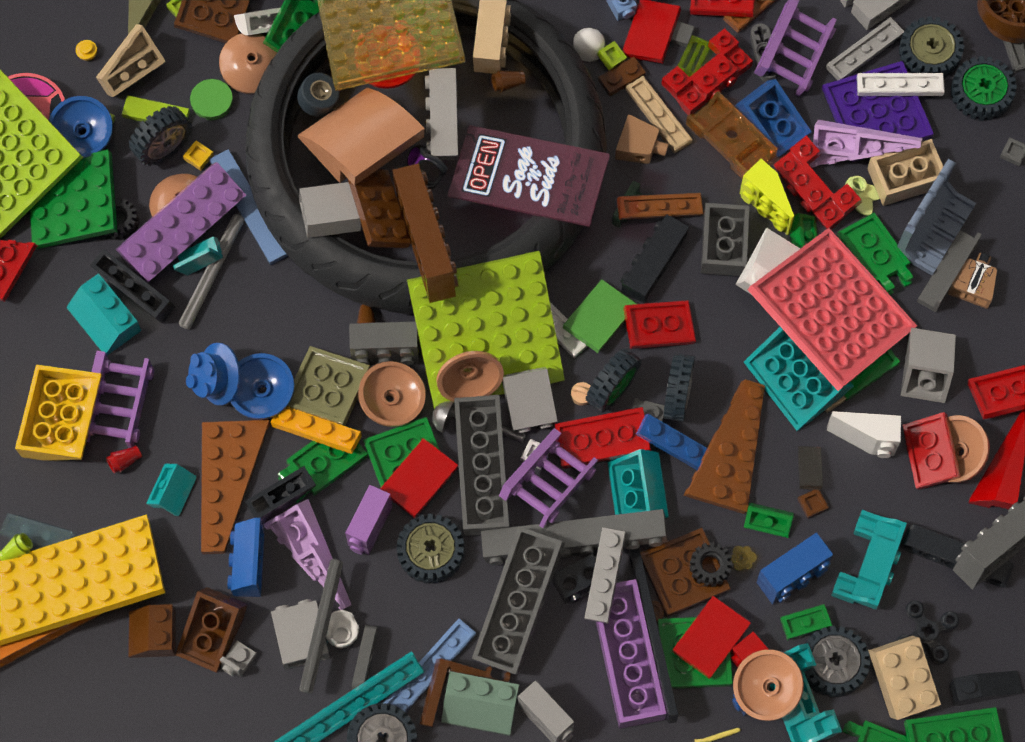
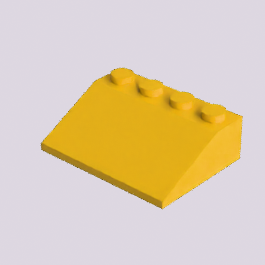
(58, 413)

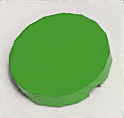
(211, 99)

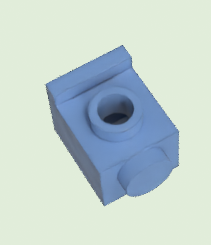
(622, 8)

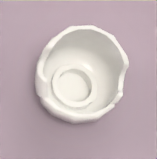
(588, 43)
(342, 629)

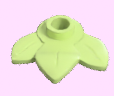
(865, 192)

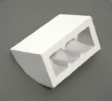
(256, 21)

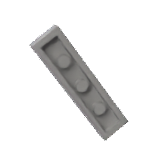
(865, 49)
(605, 575)

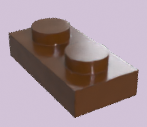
(621, 76)

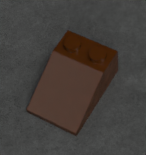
(210, 628)

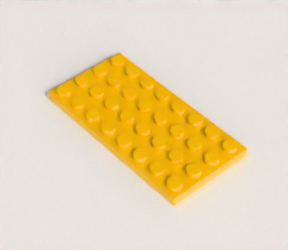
(78, 579)

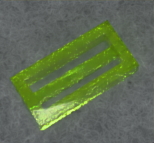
(700, 42)

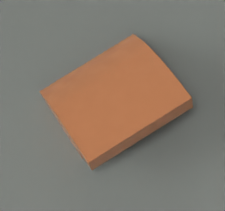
(362, 135)

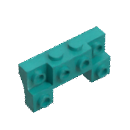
(880, 555)
(806, 721)

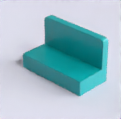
(199, 256)
(172, 489)

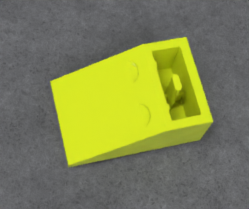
(765, 192)

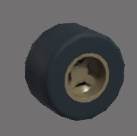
(319, 86)

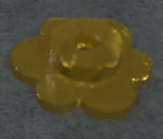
(749, 557)

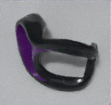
(419, 154)

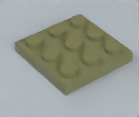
(327, 385)

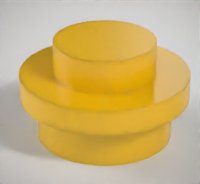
(86, 50)

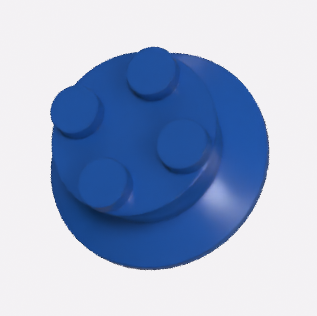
(214, 374)

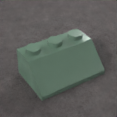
(480, 703)

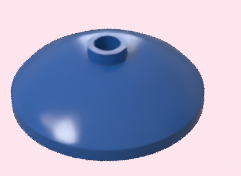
(79, 114)
(268, 372)

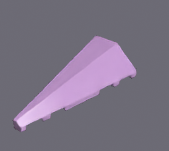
(848, 142)
(304, 538)

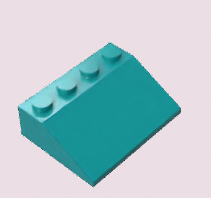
(792, 379)

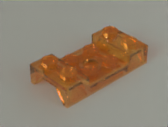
(741, 152)

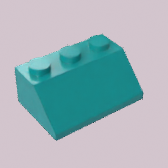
(103, 315)
(637, 483)

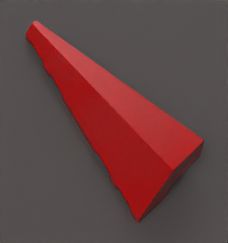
(1003, 477)

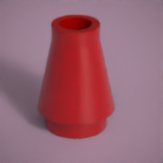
(123, 458)

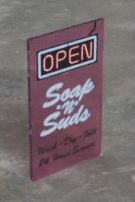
(529, 175)

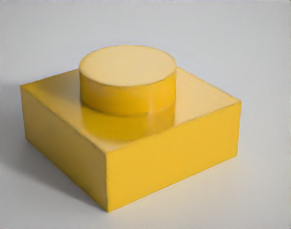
(198, 155)

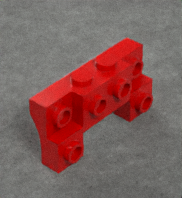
(714, 76)
(813, 192)

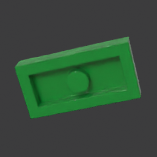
(805, 622)

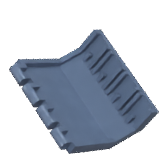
(935, 223)

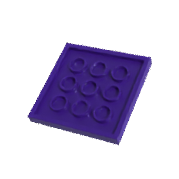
(882, 113)

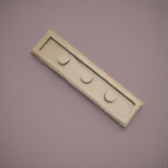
(658, 114)

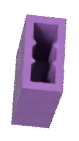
(368, 520)

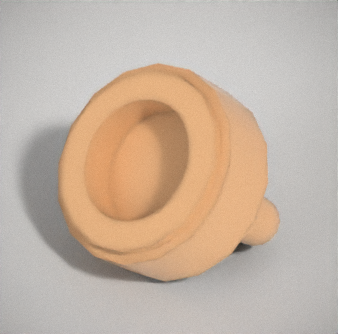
(579, 393)

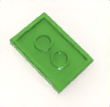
(598, 316)

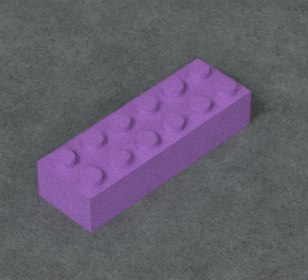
(180, 222)
(630, 660)

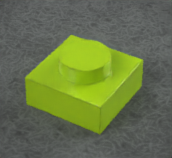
(611, 55)

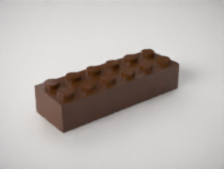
(425, 233)

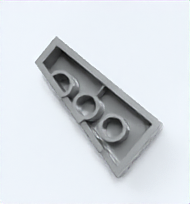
(443, 113)

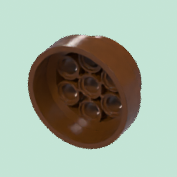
(1004, 18)

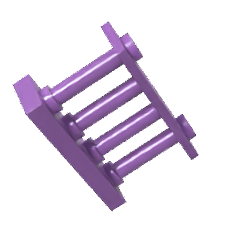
(775, 46)
(146, 373)
(539, 458)

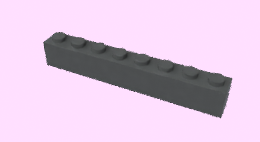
(582, 534)

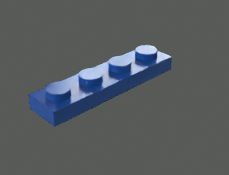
(671, 441)

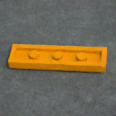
(317, 429)

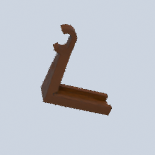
(436, 684)

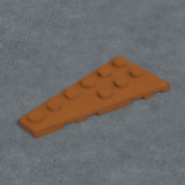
(729, 459)
(227, 468)

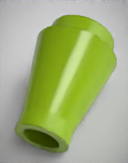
(16, 547)

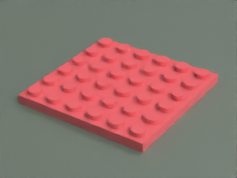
(832, 308)

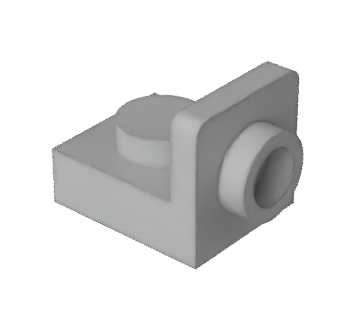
(238, 659)

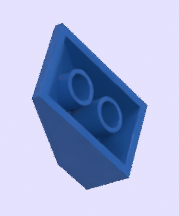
(774, 115)

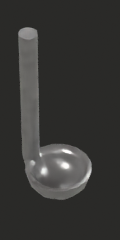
(446, 410)

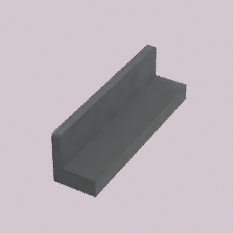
(947, 270)

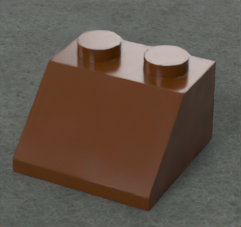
(152, 631)

